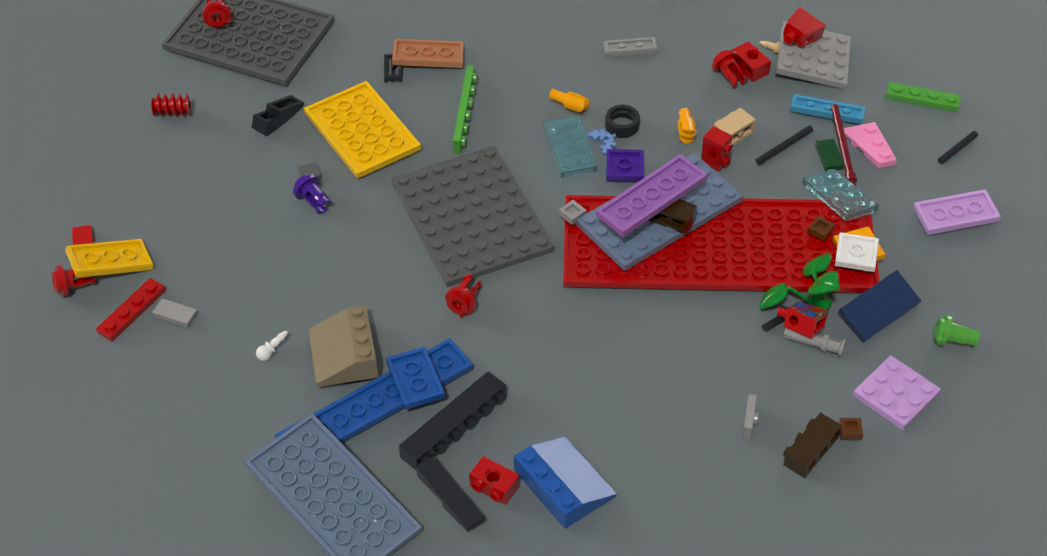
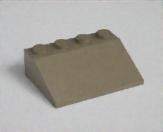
(343, 348)

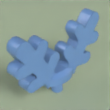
(602, 135)

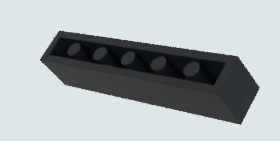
(453, 420)

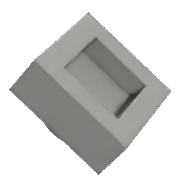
(572, 211)

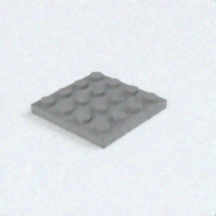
(819, 62)

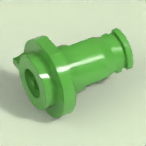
(949, 331)

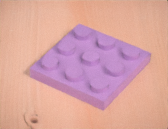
(896, 392)

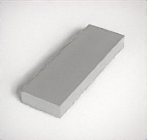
(630, 47)

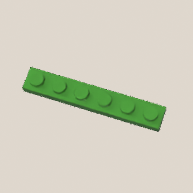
(464, 113)

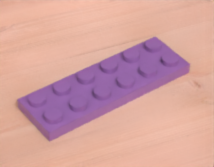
(651, 195)

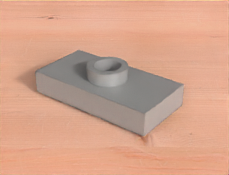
(751, 417)

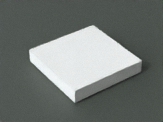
(857, 252)

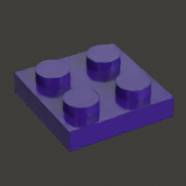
(624, 165)

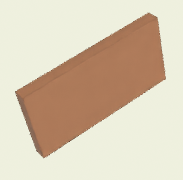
(428, 53)

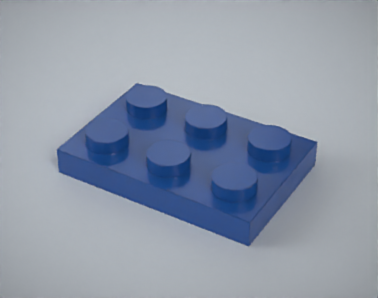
(415, 378)

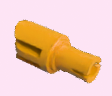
(570, 100)
(686, 126)

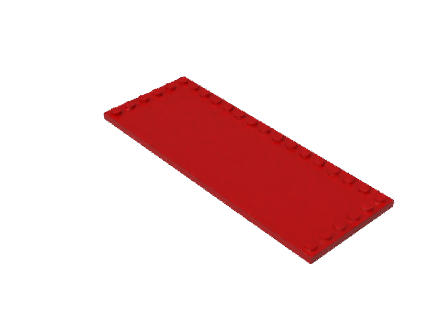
(740, 250)

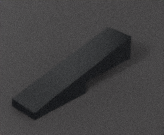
(450, 494)

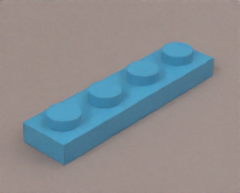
(822, 108)

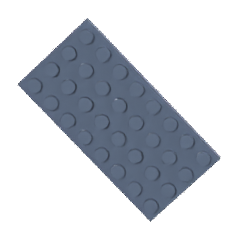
(711, 198)
(331, 493)

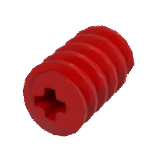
(171, 105)

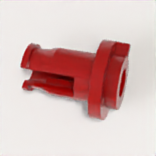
(213, 8)
(726, 63)
(63, 280)
(462, 300)

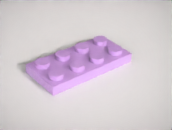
(956, 212)

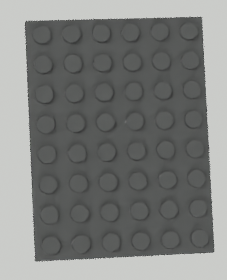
(262, 39)
(472, 215)

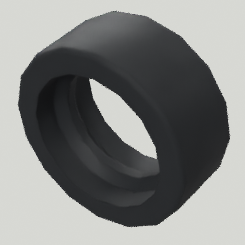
(622, 111)

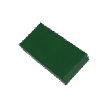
(829, 154)

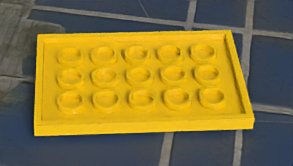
(362, 129)

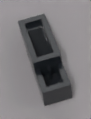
(276, 114)

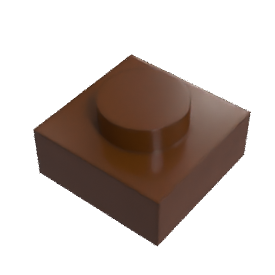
(821, 228)
(851, 429)

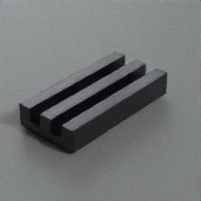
(392, 77)

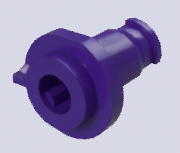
(308, 188)

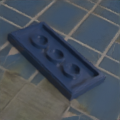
(879, 306)

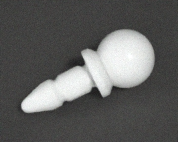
(265, 351)

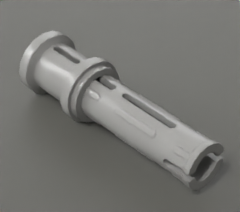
(824, 342)

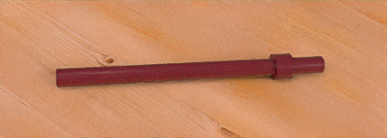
(850, 175)

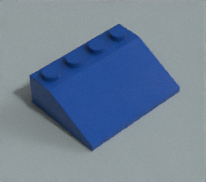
(562, 480)

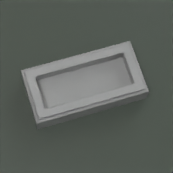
(175, 313)

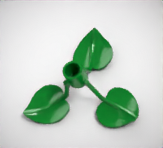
(825, 283)

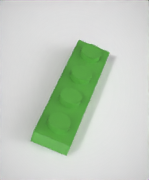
(923, 97)

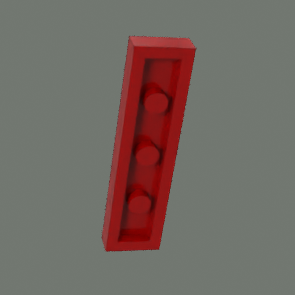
(130, 309)

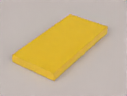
(109, 258)

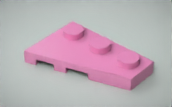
(872, 143)

